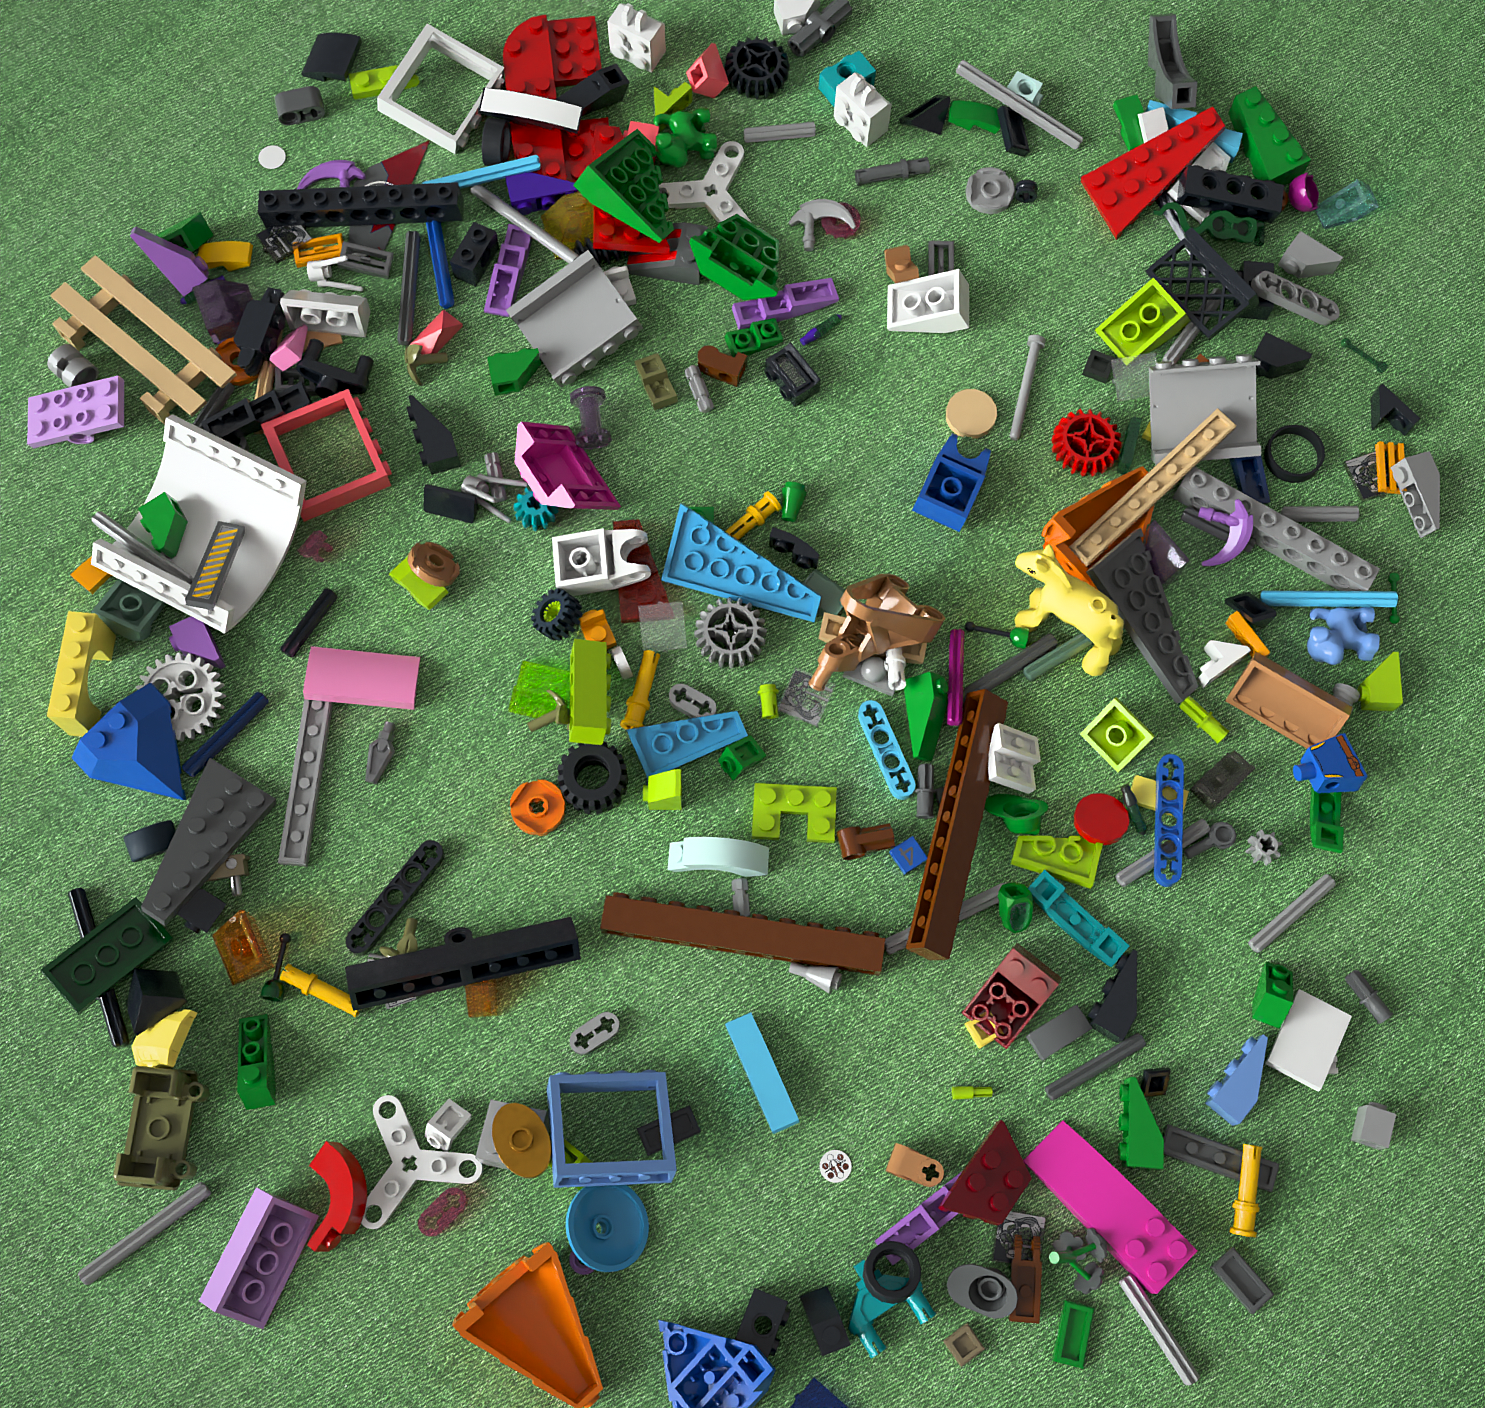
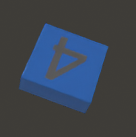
(908, 855)

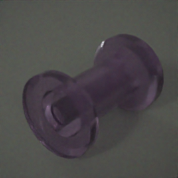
(588, 401)

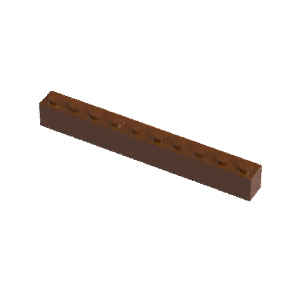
(956, 829)
(742, 935)

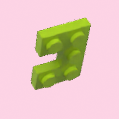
(779, 799)

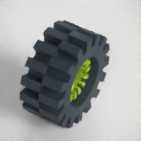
(559, 604)

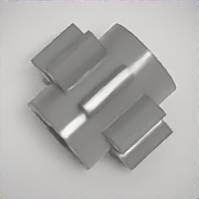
(1256, 847)

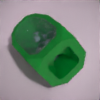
(1015, 906)

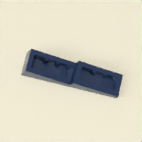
(1251, 477)

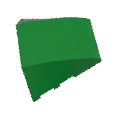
(738, 258)

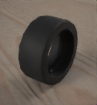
(496, 141)
(909, 1257)

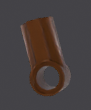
(858, 842)

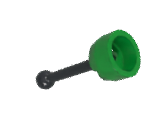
(1018, 636)

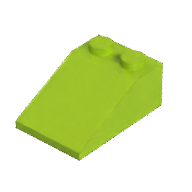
(1143, 322)

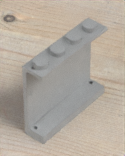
(575, 319)
(1192, 391)

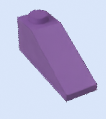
(174, 262)

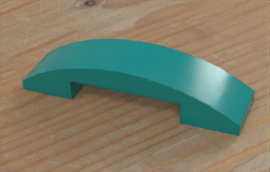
(1075, 920)

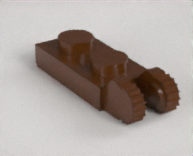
(1027, 1280)

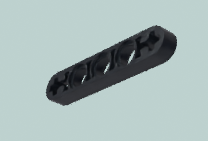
(391, 911)

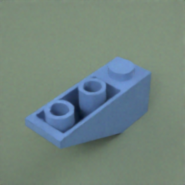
(1240, 1087)

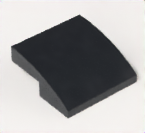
(332, 56)

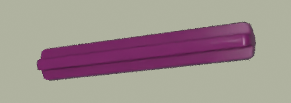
(955, 678)

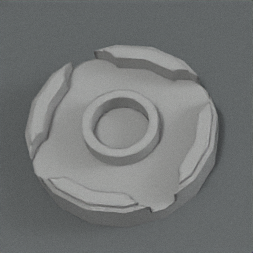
(990, 190)

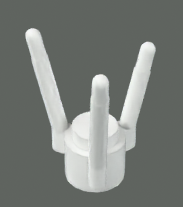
(321, 270)

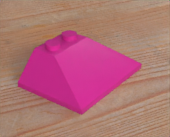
(560, 469)

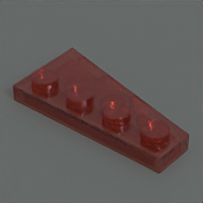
(643, 592)

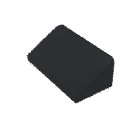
(450, 503)

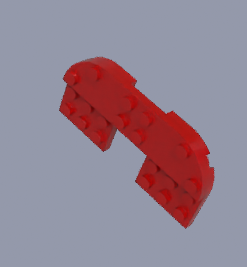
(536, 61)

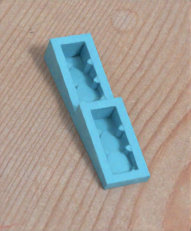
(1228, 140)

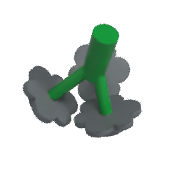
(1070, 1249)

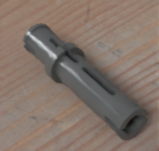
(891, 171)

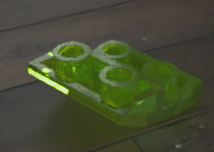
(530, 693)

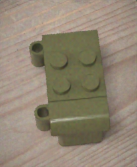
(159, 1128)

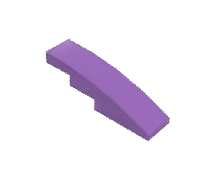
(508, 271)
(789, 303)
(920, 1222)

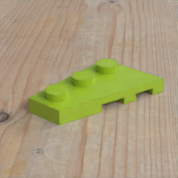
(1063, 858)

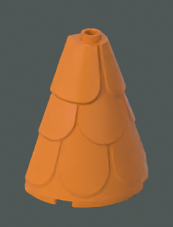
(1076, 519)
(535, 1328)

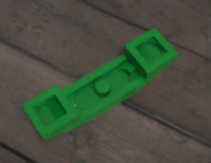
(1325, 821)

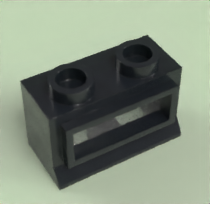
(792, 375)

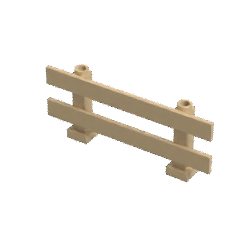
(92, 317)

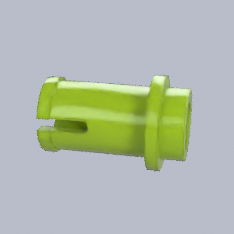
(768, 701)

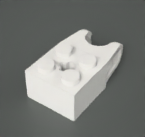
(597, 560)

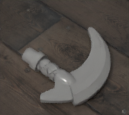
(818, 209)

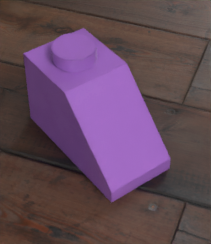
(196, 639)

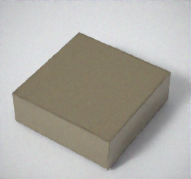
(963, 1344)

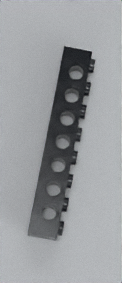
(361, 205)

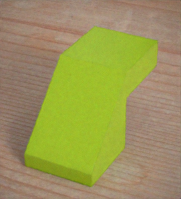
(422, 592)

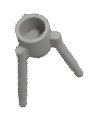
(478, 487)

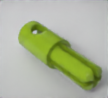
(970, 1092)

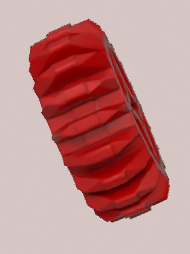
(1099, 438)

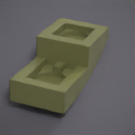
(656, 381)

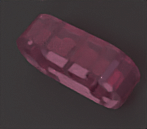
(448, 1216)

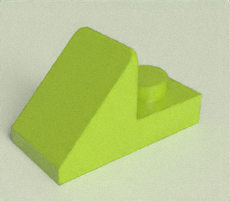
(677, 101)

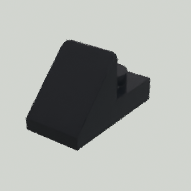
(1388, 406)

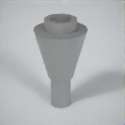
(822, 976)

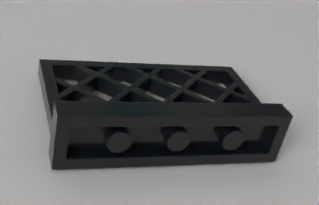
(1221, 273)

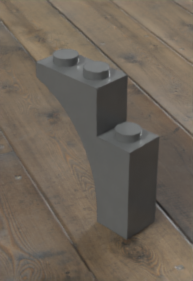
(1172, 80)

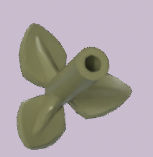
(414, 359)
(559, 715)
(407, 943)

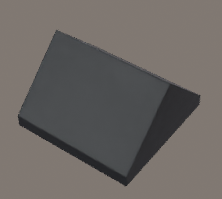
(153, 997)

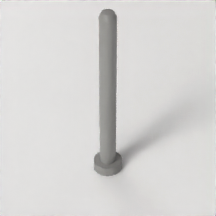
(1035, 343)

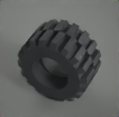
(592, 798)

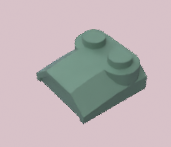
(128, 611)

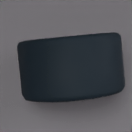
(149, 840)

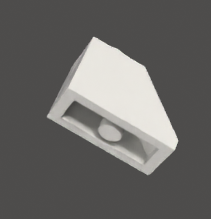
(793, 14)

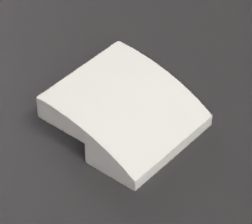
(1012, 758)

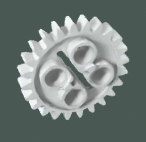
(175, 673)

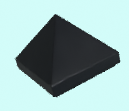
(1155, 1081)

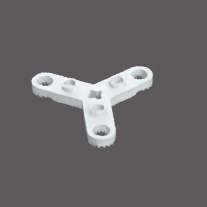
(718, 178)
(403, 1144)

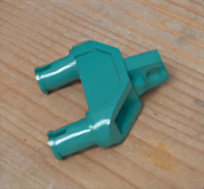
(868, 1308)

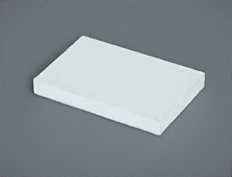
(1308, 1040)

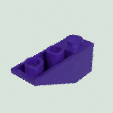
(536, 192)

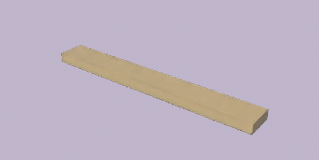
(1152, 487)

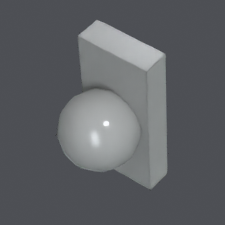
(872, 674)

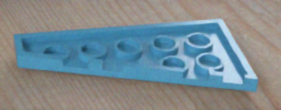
(719, 564)

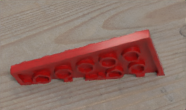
(1141, 175)
(609, 231)

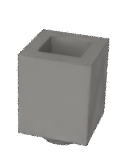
(1373, 1126)

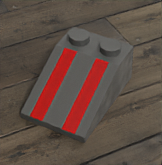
(675, 266)

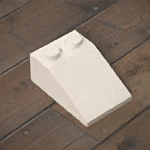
(929, 304)

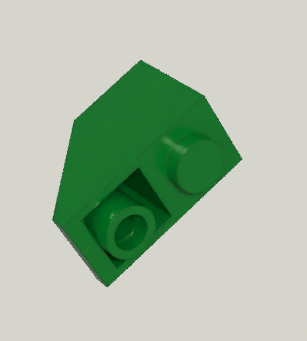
(188, 233)
(513, 370)
(165, 522)
(1273, 995)

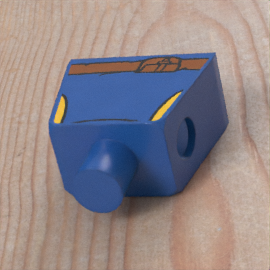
(1331, 766)

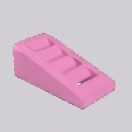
(290, 349)

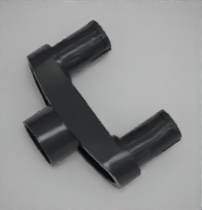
(331, 379)

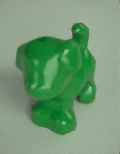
(687, 135)

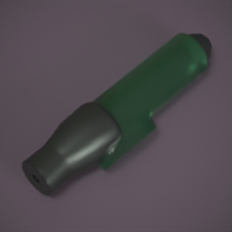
(1131, 805)

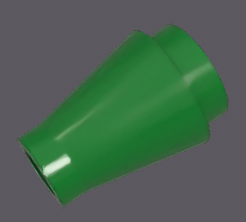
(792, 499)

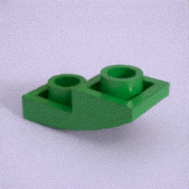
(969, 113)
(1127, 113)
(757, 338)

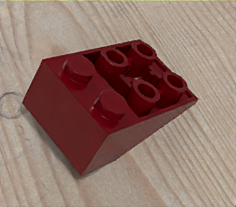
(1012, 995)

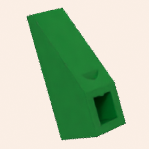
(255, 1063)
(1141, 1135)

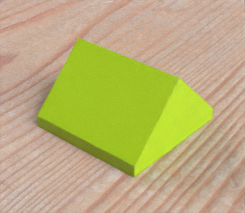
(1117, 735)

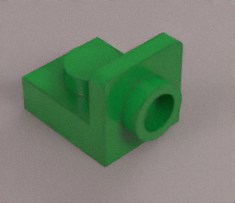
(741, 756)

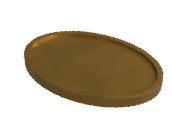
(521, 1140)

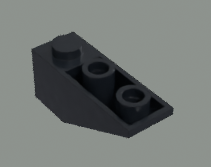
(598, 90)
(437, 441)
(1119, 1005)

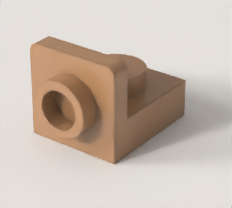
(899, 264)

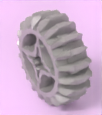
(740, 631)

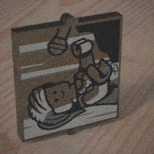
(279, 241)
(1364, 477)
(1022, 1224)

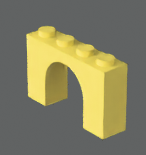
(83, 639)

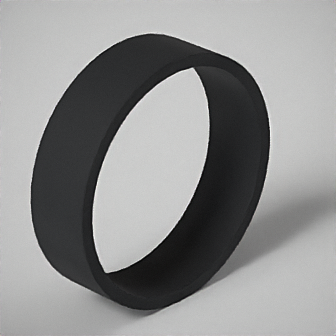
(1304, 432)

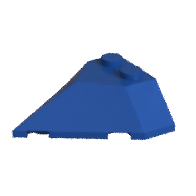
(134, 745)
(712, 1369)

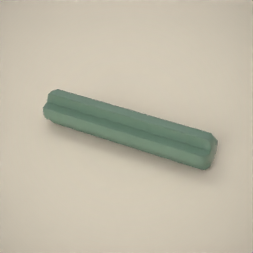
(1056, 657)

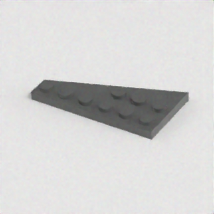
(1142, 604)
(212, 827)

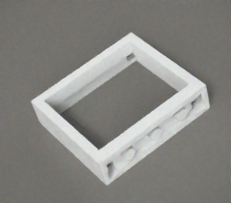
(460, 53)

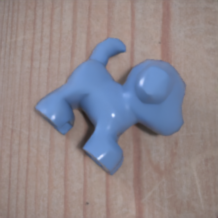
(1346, 632)

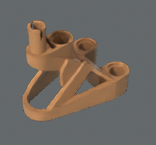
(885, 620)

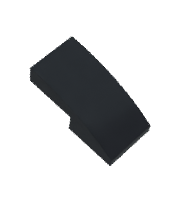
(802, 553)

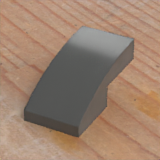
(1059, 1032)

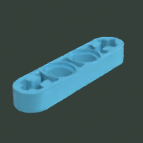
(881, 751)

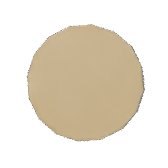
(971, 413)

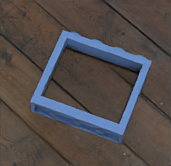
(609, 1172)

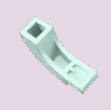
(719, 854)

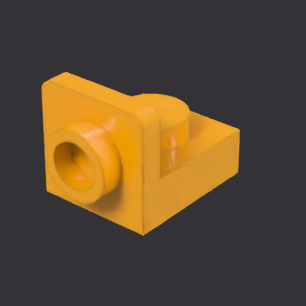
(596, 628)

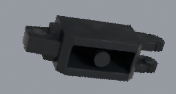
(259, 331)

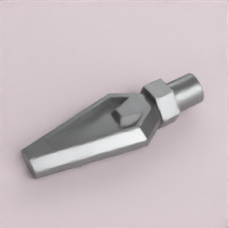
(380, 753)

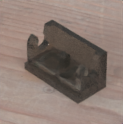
(1221, 779)

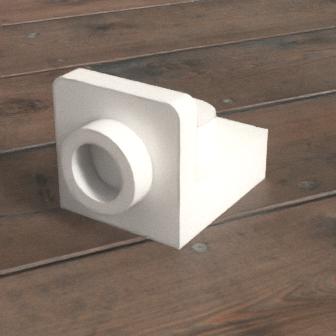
(620, 279)
(446, 1125)

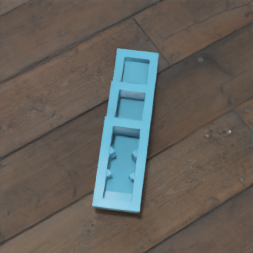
(762, 1073)

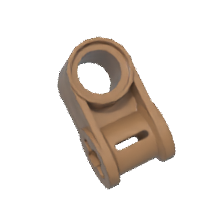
(909, 1164)

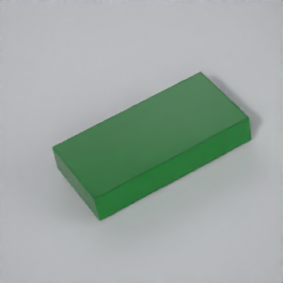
(1073, 1334)

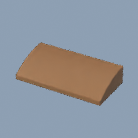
(1288, 702)

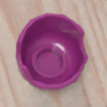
(1303, 193)

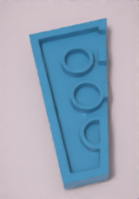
(681, 741)

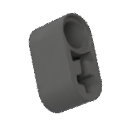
(299, 105)

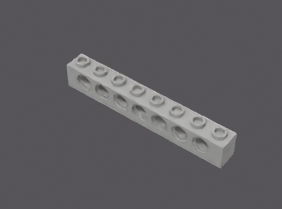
(1280, 534)

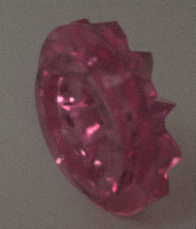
(841, 230)

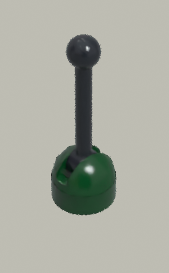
(273, 989)

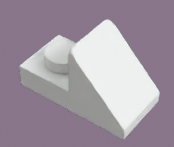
(1223, 658)

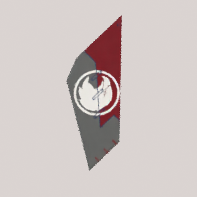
(392, 171)

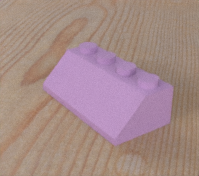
(258, 1259)

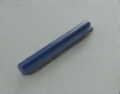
(225, 734)

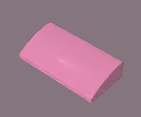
(361, 678)

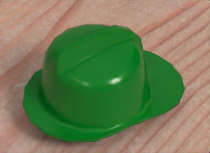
(1018, 813)

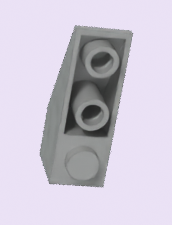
(1422, 496)

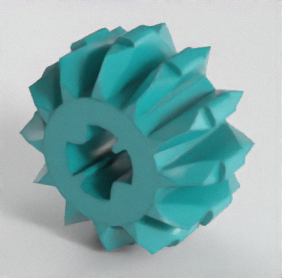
(528, 514)

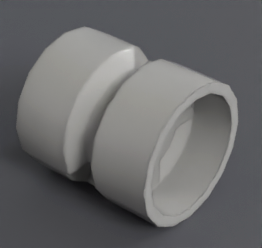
(71, 366)

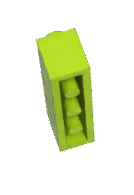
(589, 692)

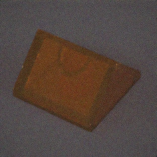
(242, 948)

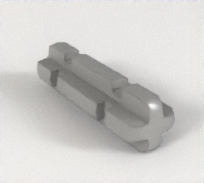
(699, 389)
(494, 470)
(741, 899)

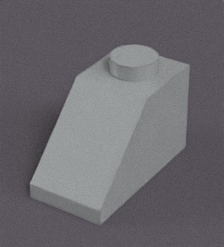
(1309, 258)

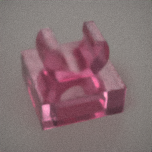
(313, 544)

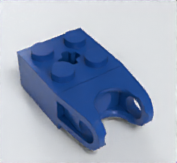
(952, 486)

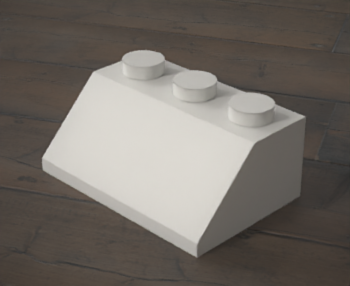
(326, 312)

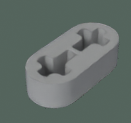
(695, 697)
(598, 1039)

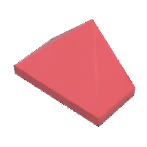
(437, 333)

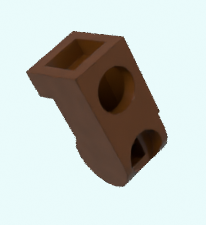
(722, 366)

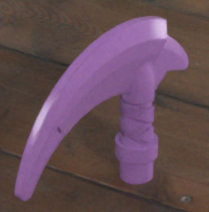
(340, 169)
(1240, 531)

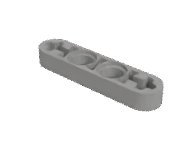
(1269, 287)

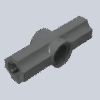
(819, 27)

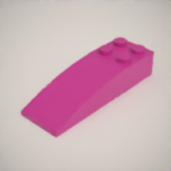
(1110, 1205)

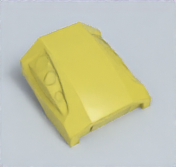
(163, 1041)

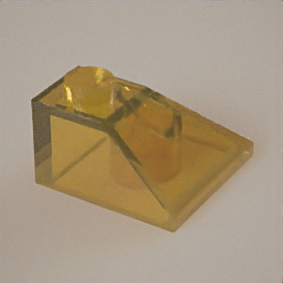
(569, 220)

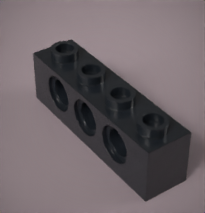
(1240, 203)

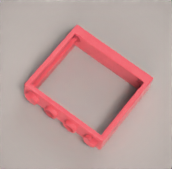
(346, 493)

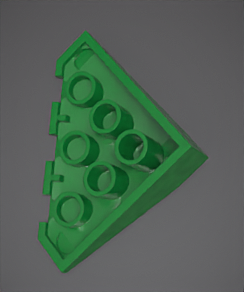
(628, 186)

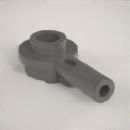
(1220, 836)

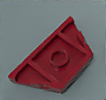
(990, 1180)

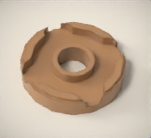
(441, 574)

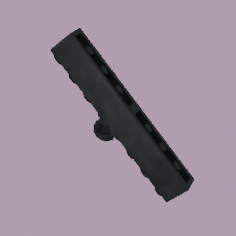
(462, 962)

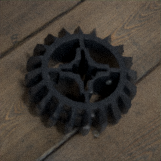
(755, 75)

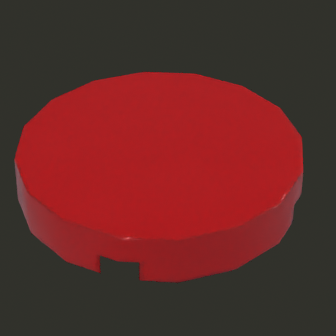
(1101, 819)

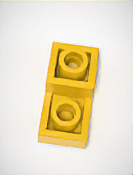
(229, 254)

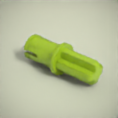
(1204, 719)

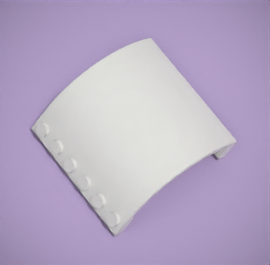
(213, 485)

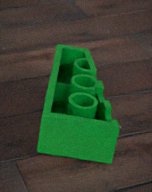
(1266, 139)

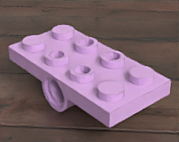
(76, 412)

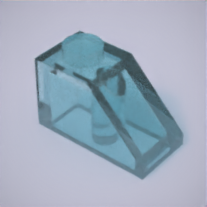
(1347, 205)

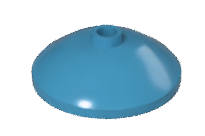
(622, 1227)

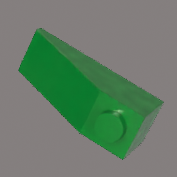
(926, 709)

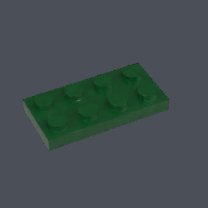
(106, 956)

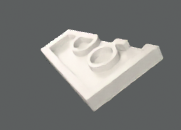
(1213, 159)

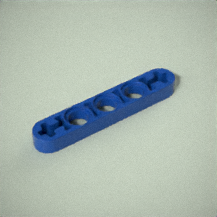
(1165, 832)

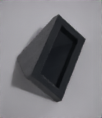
(929, 115)
(1252, 609)

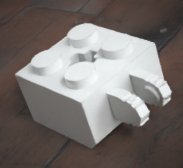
(636, 37)
(861, 109)

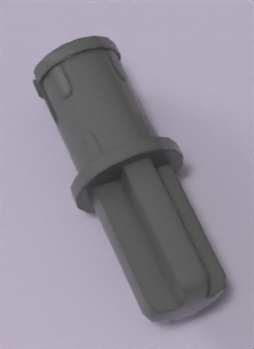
(925, 791)
(1368, 996)

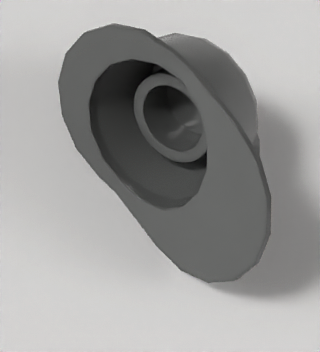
(982, 1290)

